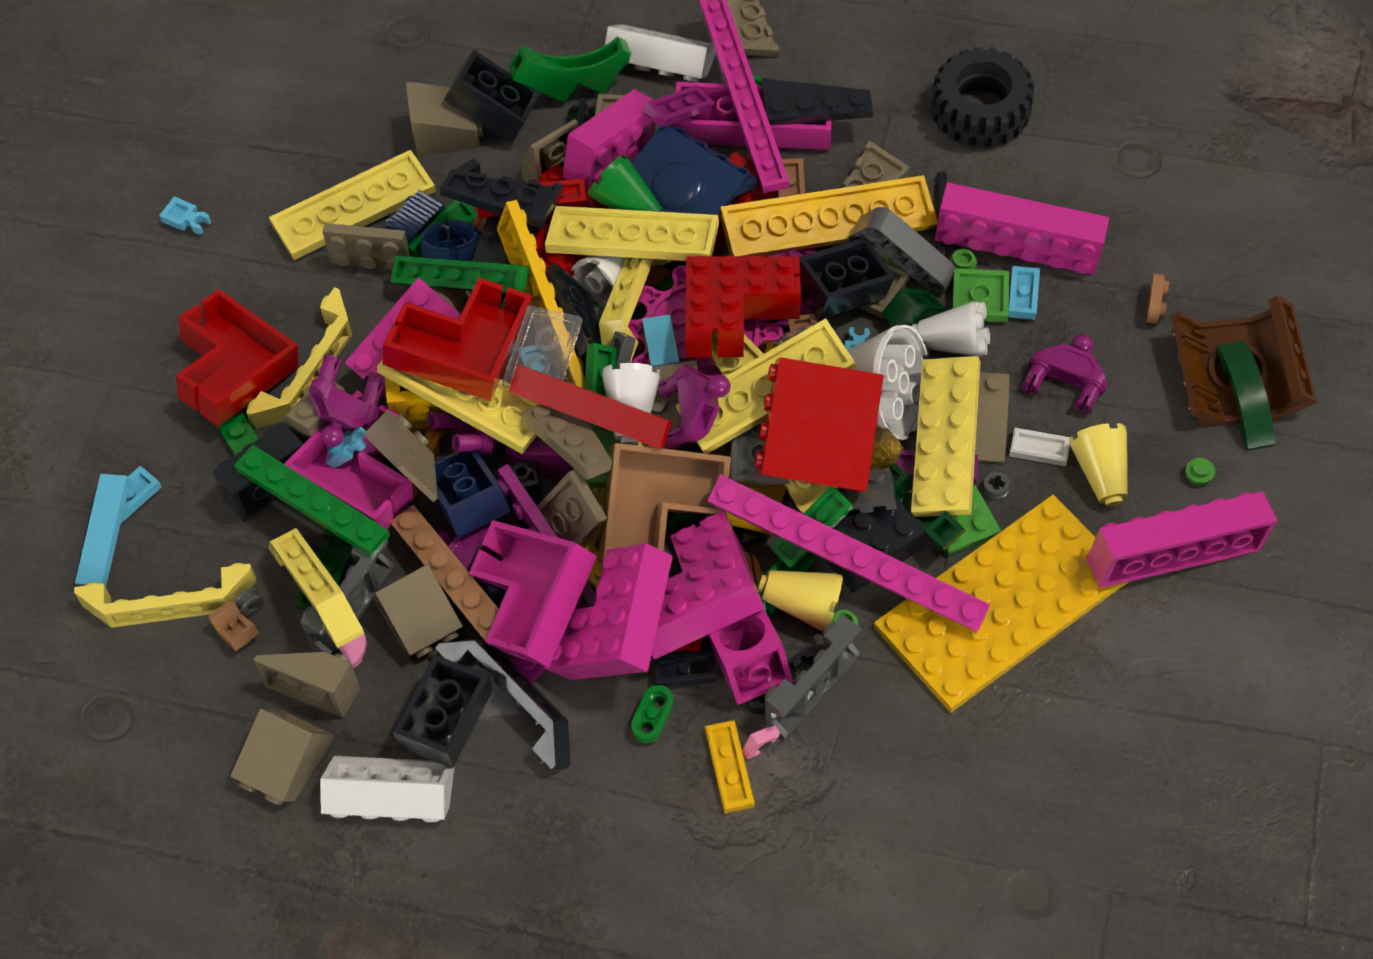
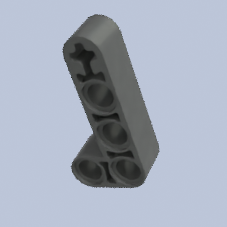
(905, 248)

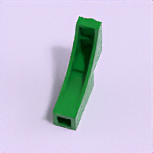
(560, 74)

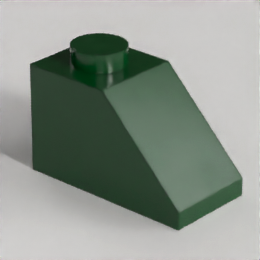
(911, 306)

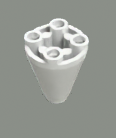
(957, 330)

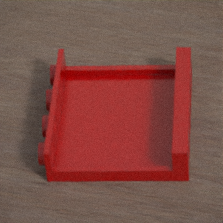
(819, 424)

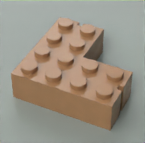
(648, 485)

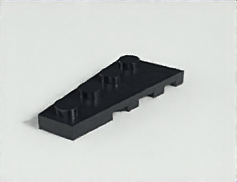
(806, 103)
(493, 194)
(578, 302)

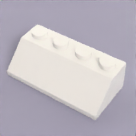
(665, 52)
(386, 788)

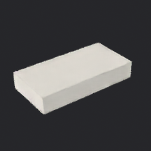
(1040, 447)

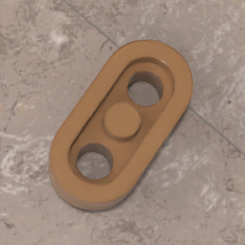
(1156, 307)

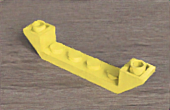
(625, 297)
(270, 410)
(317, 586)
(178, 605)

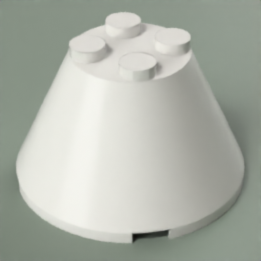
(899, 358)

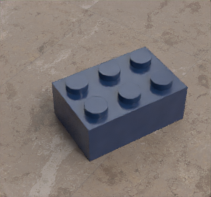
(468, 492)

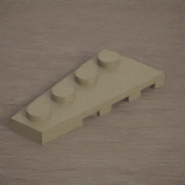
(753, 28)
(876, 166)
(570, 439)

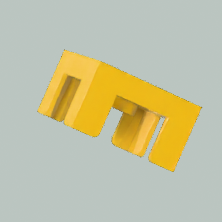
(409, 405)

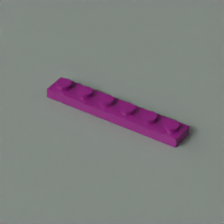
(527, 510)

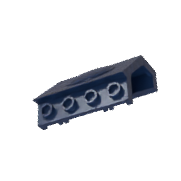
(689, 174)

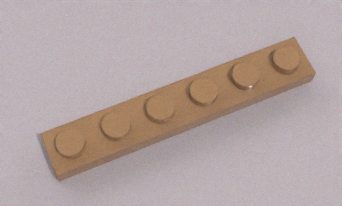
(447, 569)

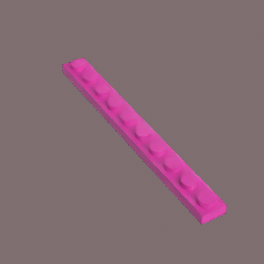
(744, 95)
(848, 553)

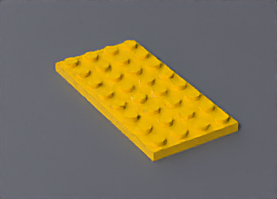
(1035, 589)

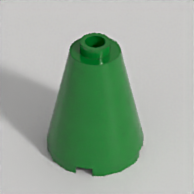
(623, 188)

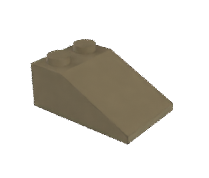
(546, 152)
(992, 418)
(405, 451)
(311, 678)

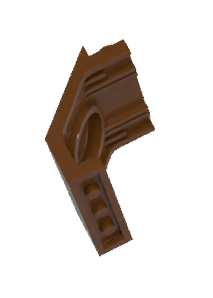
(1277, 352)

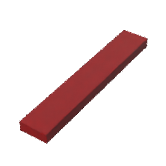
(590, 406)

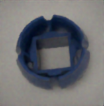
(450, 241)

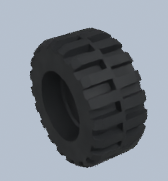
(982, 72)

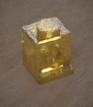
(885, 449)

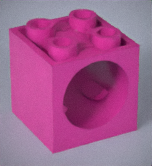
(750, 656)

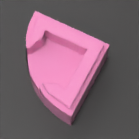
(354, 650)
(758, 739)

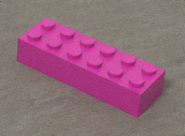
(722, 126)
(1021, 228)
(1181, 539)

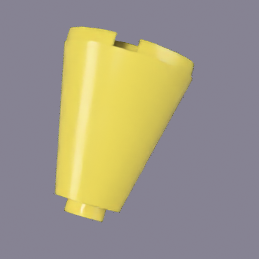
(1104, 461)
(803, 595)

